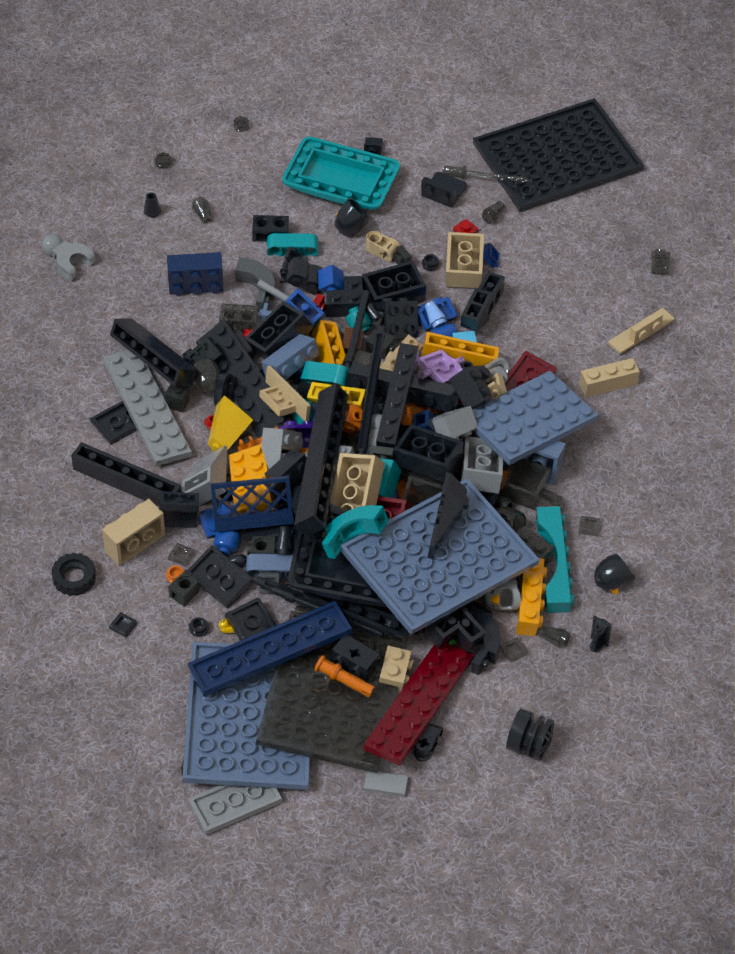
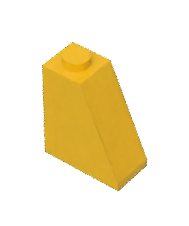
(227, 424)

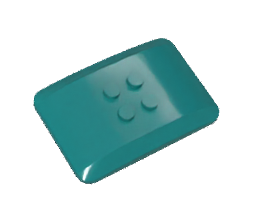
(340, 173)

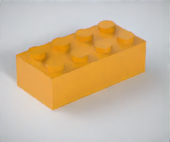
(246, 466)

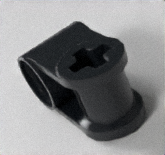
(427, 742)

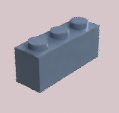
(292, 356)

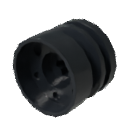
(530, 734)

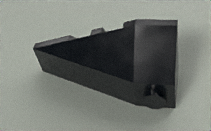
(449, 512)

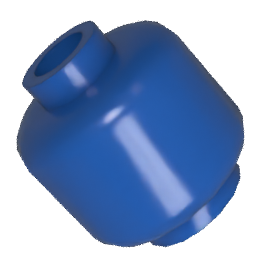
(227, 541)

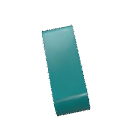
(303, 243)
(324, 373)

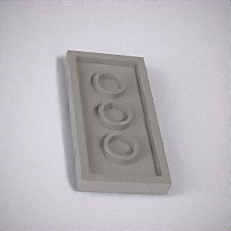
(230, 804)

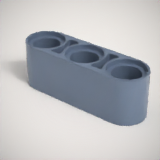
(269, 563)

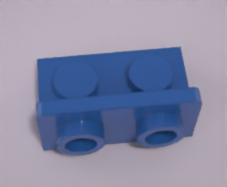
(443, 304)

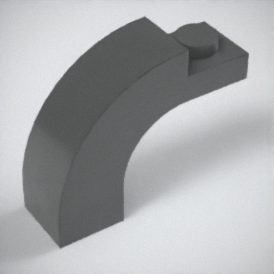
(251, 272)

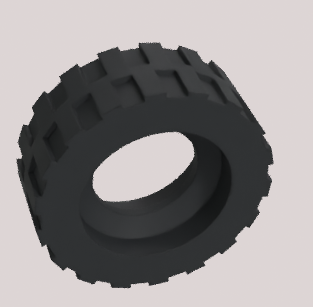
(76, 587)

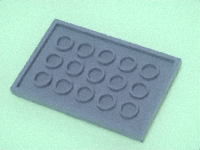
(531, 417)

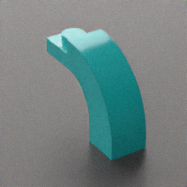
(353, 523)

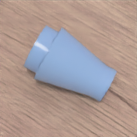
(435, 315)

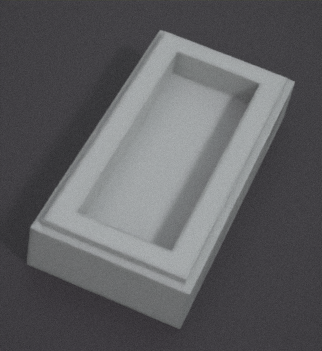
(386, 783)

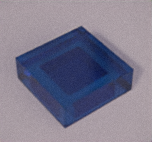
(491, 255)

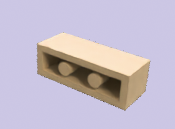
(609, 377)

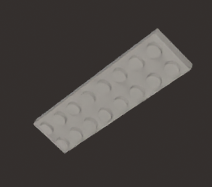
(147, 407)

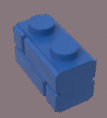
(306, 306)

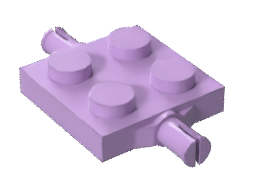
(439, 366)

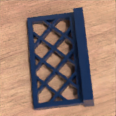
(257, 518)

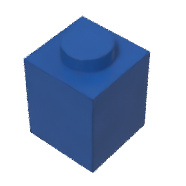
(330, 278)

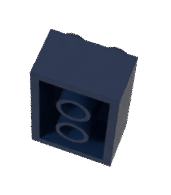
(195, 273)

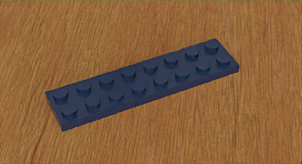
(269, 648)

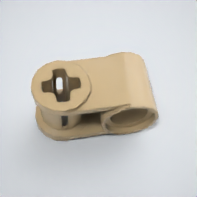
(381, 245)

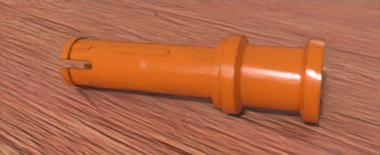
(336, 672)

